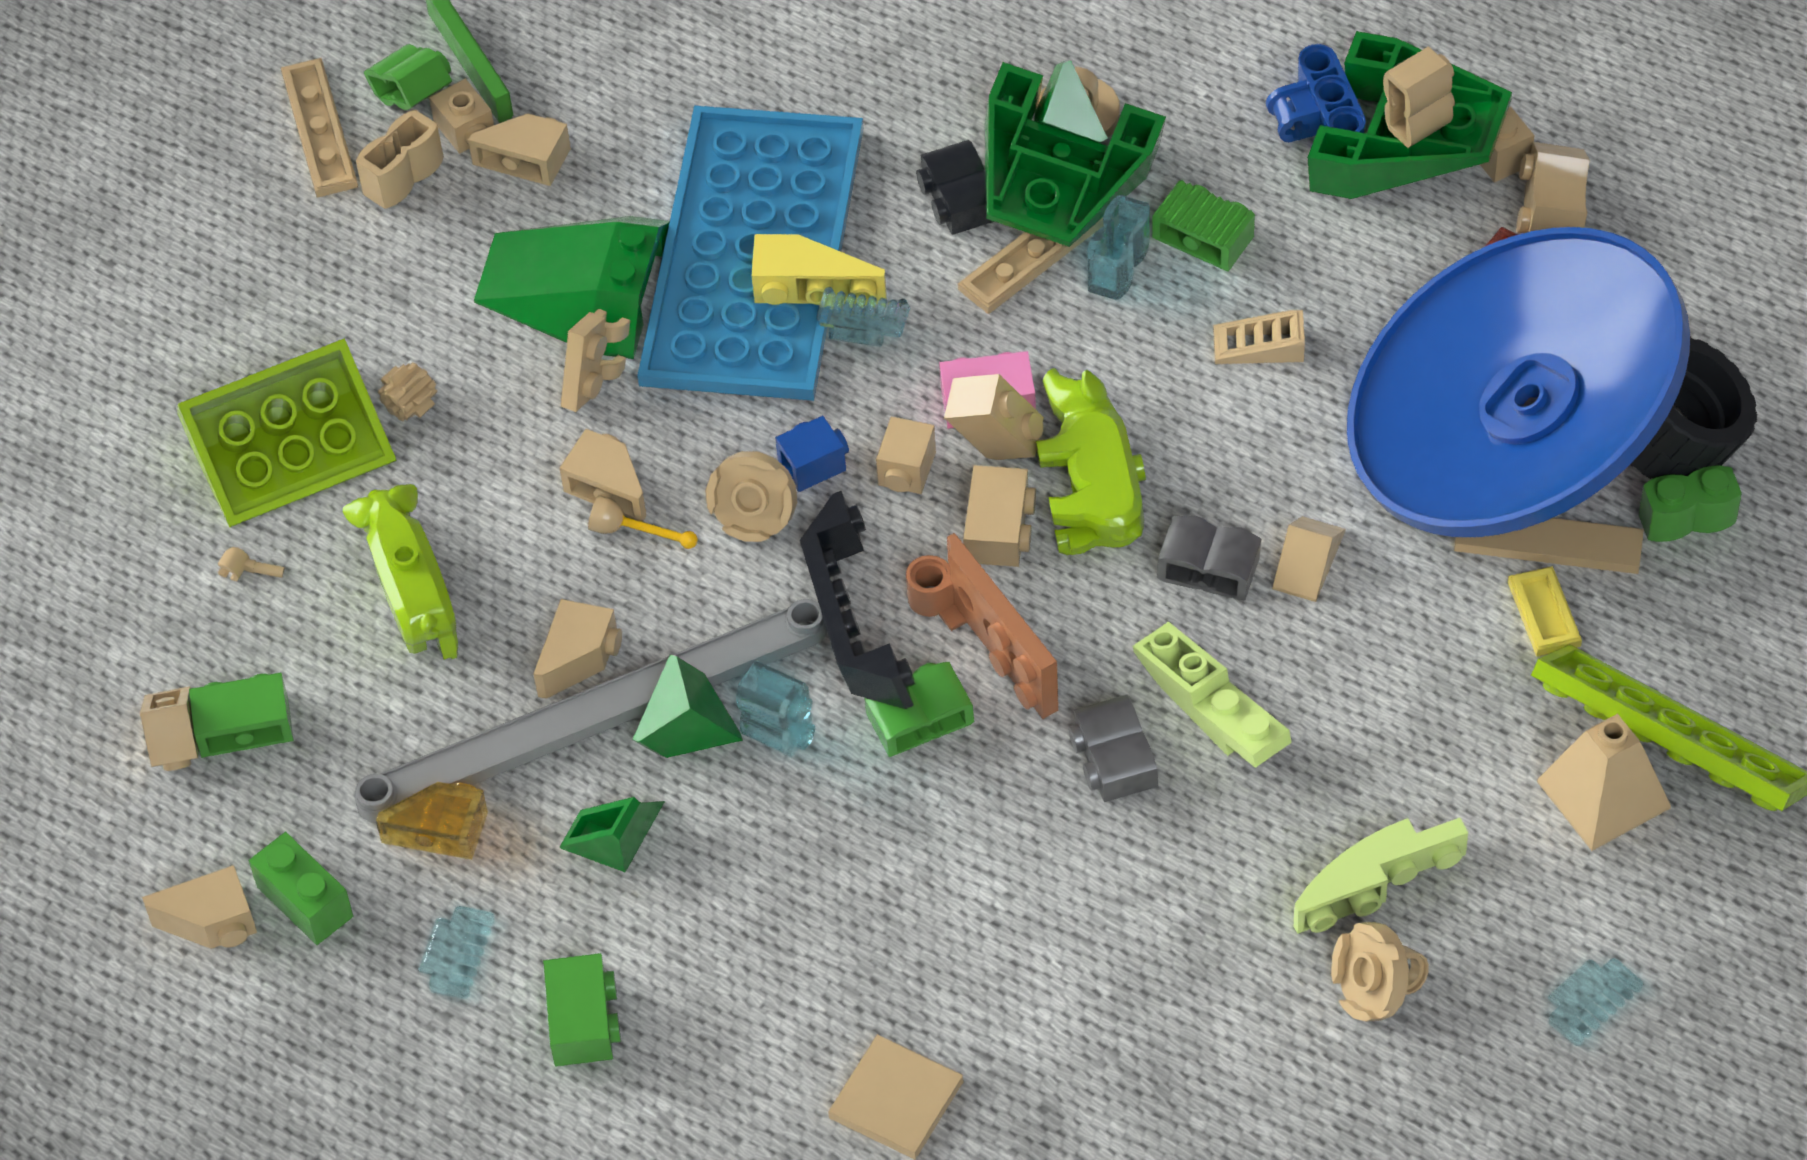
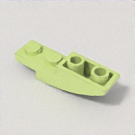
(1208, 697)
(1360, 875)

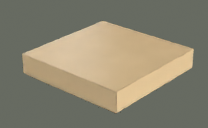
(896, 1096)

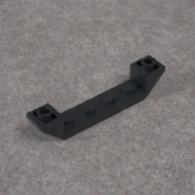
(867, 674)

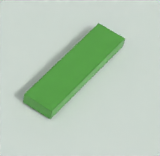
(471, 58)

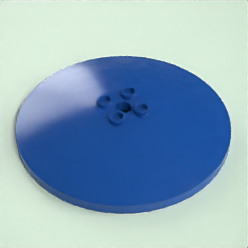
(1535, 315)

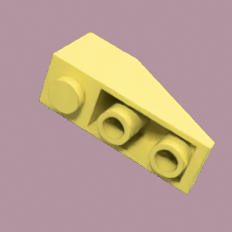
(799, 270)

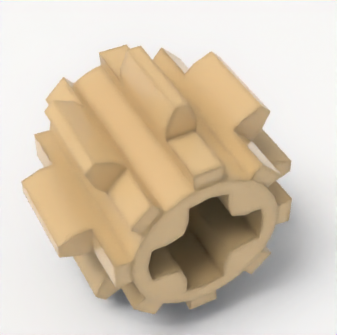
(407, 391)

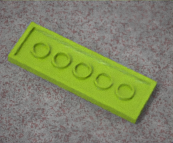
(1682, 731)

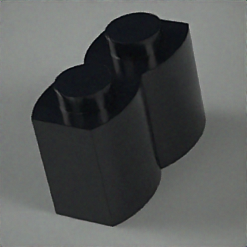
(957, 185)

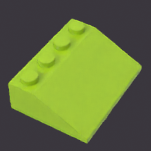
(285, 432)

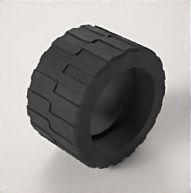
(1718, 415)

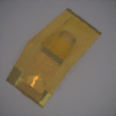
(436, 820)

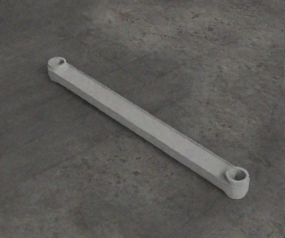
(591, 710)

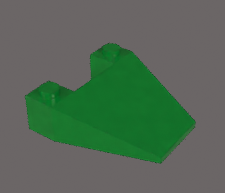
(1362, 163)
(1051, 178)

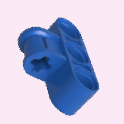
(1317, 99)

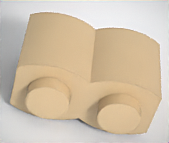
(1419, 96)
(399, 159)

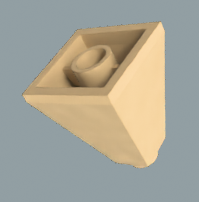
(1605, 783)

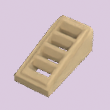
(1274, 351)

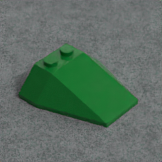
(567, 270)

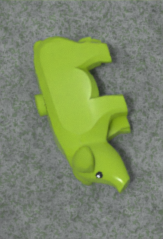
(1101, 467)
(406, 568)

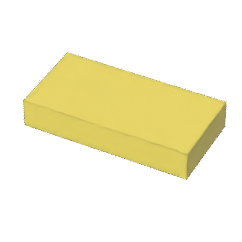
(1544, 610)

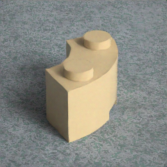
(1553, 188)

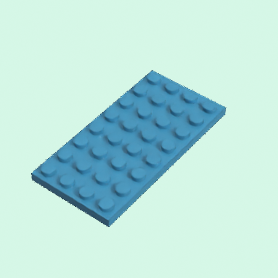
(736, 180)

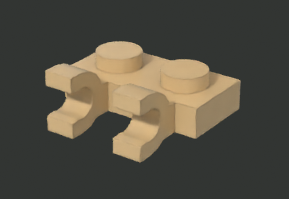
(583, 361)

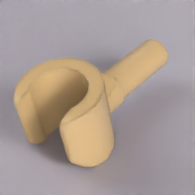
(237, 561)

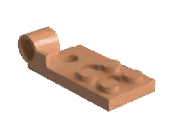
(969, 596)

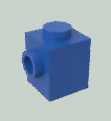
(812, 452)

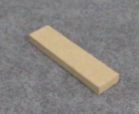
(319, 127)
(1014, 268)
(1564, 544)

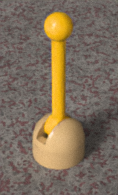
(609, 516)

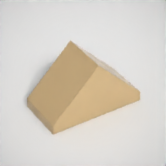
(1307, 557)

